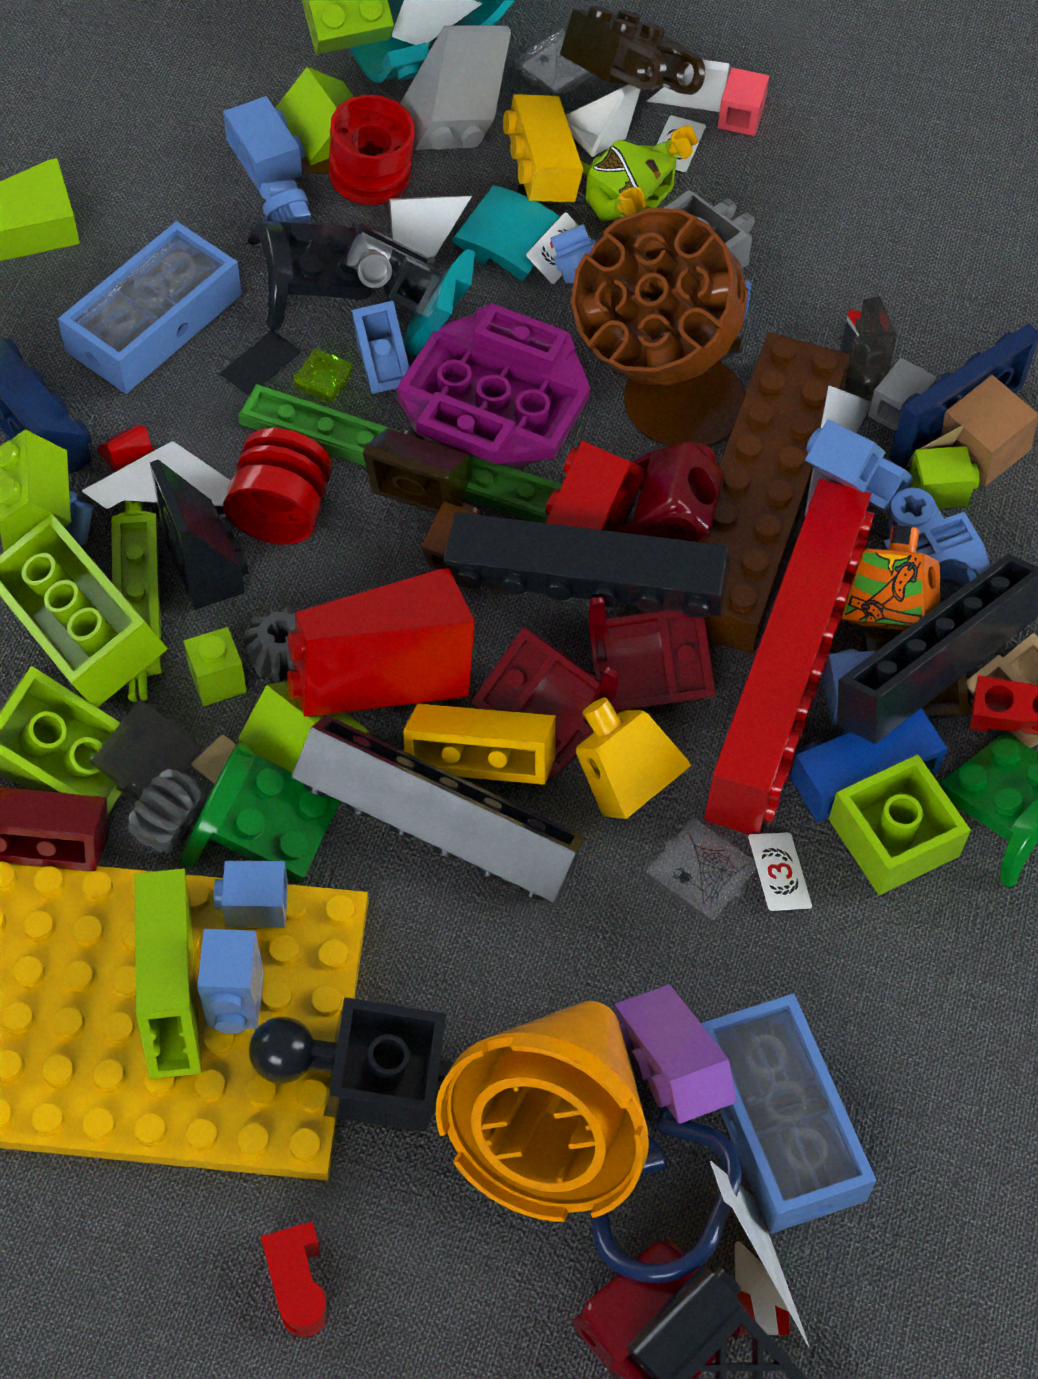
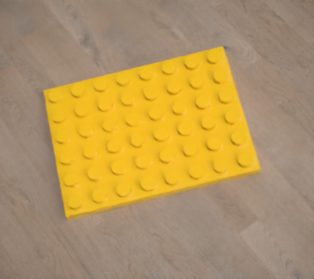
(75, 1048)

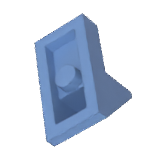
(380, 345)

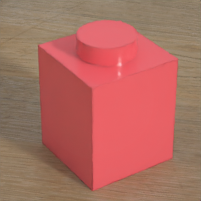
(743, 101)

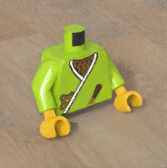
(634, 175)

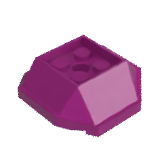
(496, 387)

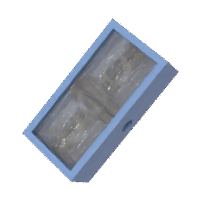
(150, 307)
(788, 1117)

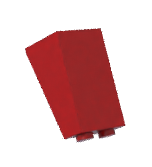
(383, 647)

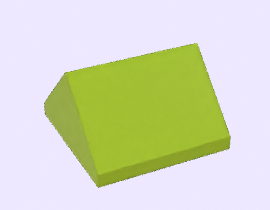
(310, 108)
(279, 728)

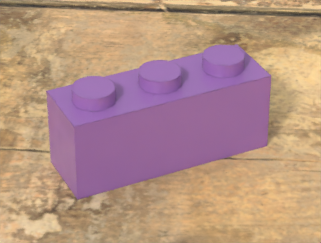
(675, 1054)

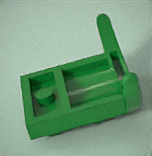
(1001, 793)
(261, 815)

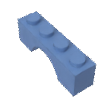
(856, 464)

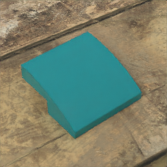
(505, 230)
(441, 303)

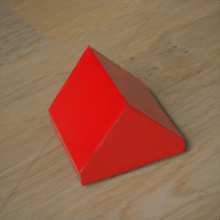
(126, 447)

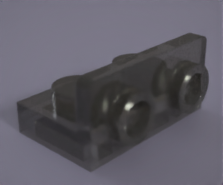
(870, 349)

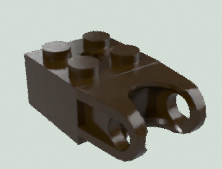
(629, 52)

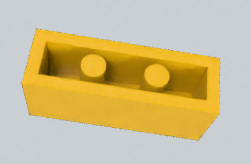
(543, 148)
(483, 742)

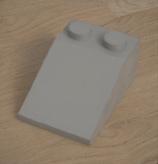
(458, 87)

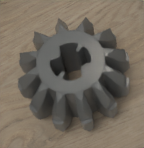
(268, 643)
(166, 810)

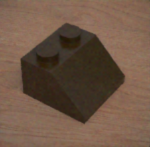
(416, 470)

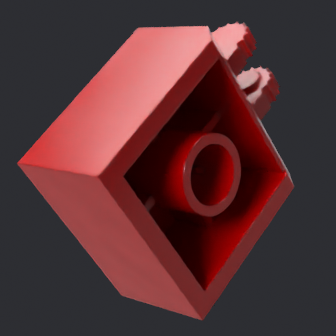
(595, 490)

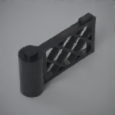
(697, 1327)

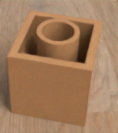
(996, 427)

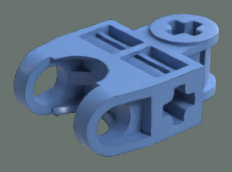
(948, 540)

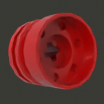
(370, 149)
(278, 486)

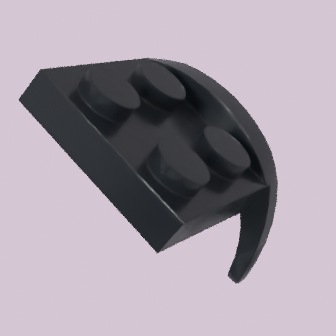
(306, 262)

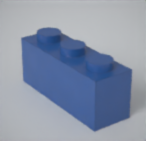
(841, 762)

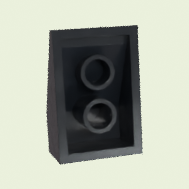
(198, 540)

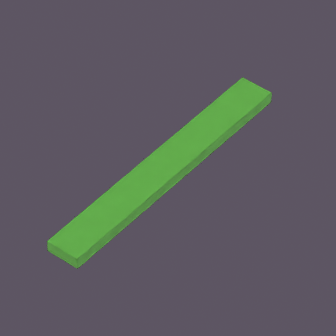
(347, 436)

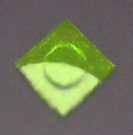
(323, 375)

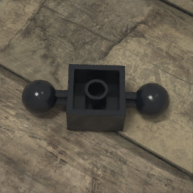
(379, 1067)

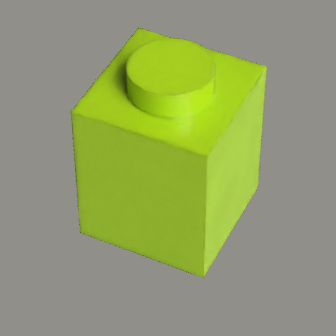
(945, 475)
(215, 666)

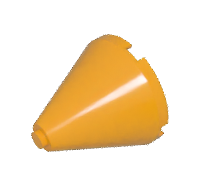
(548, 1115)

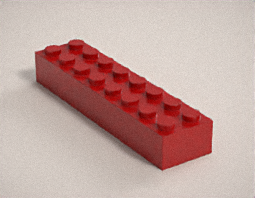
(790, 660)

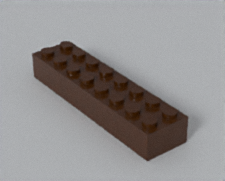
(767, 478)

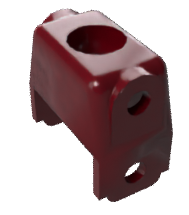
(677, 493)
(624, 1309)

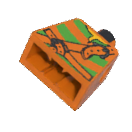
(894, 584)

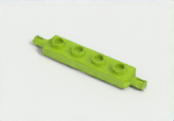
(137, 576)

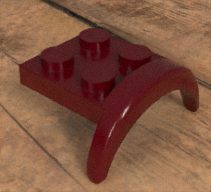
(656, 655)
(545, 681)

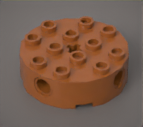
(659, 297)

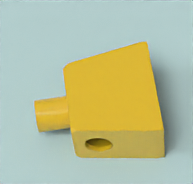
(626, 759)

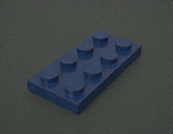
(924, 413)

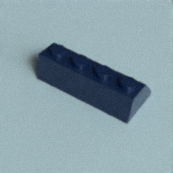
(31, 407)

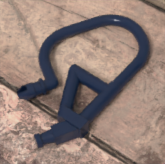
(714, 1225)

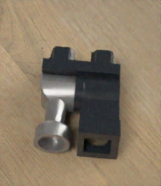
(394, 266)

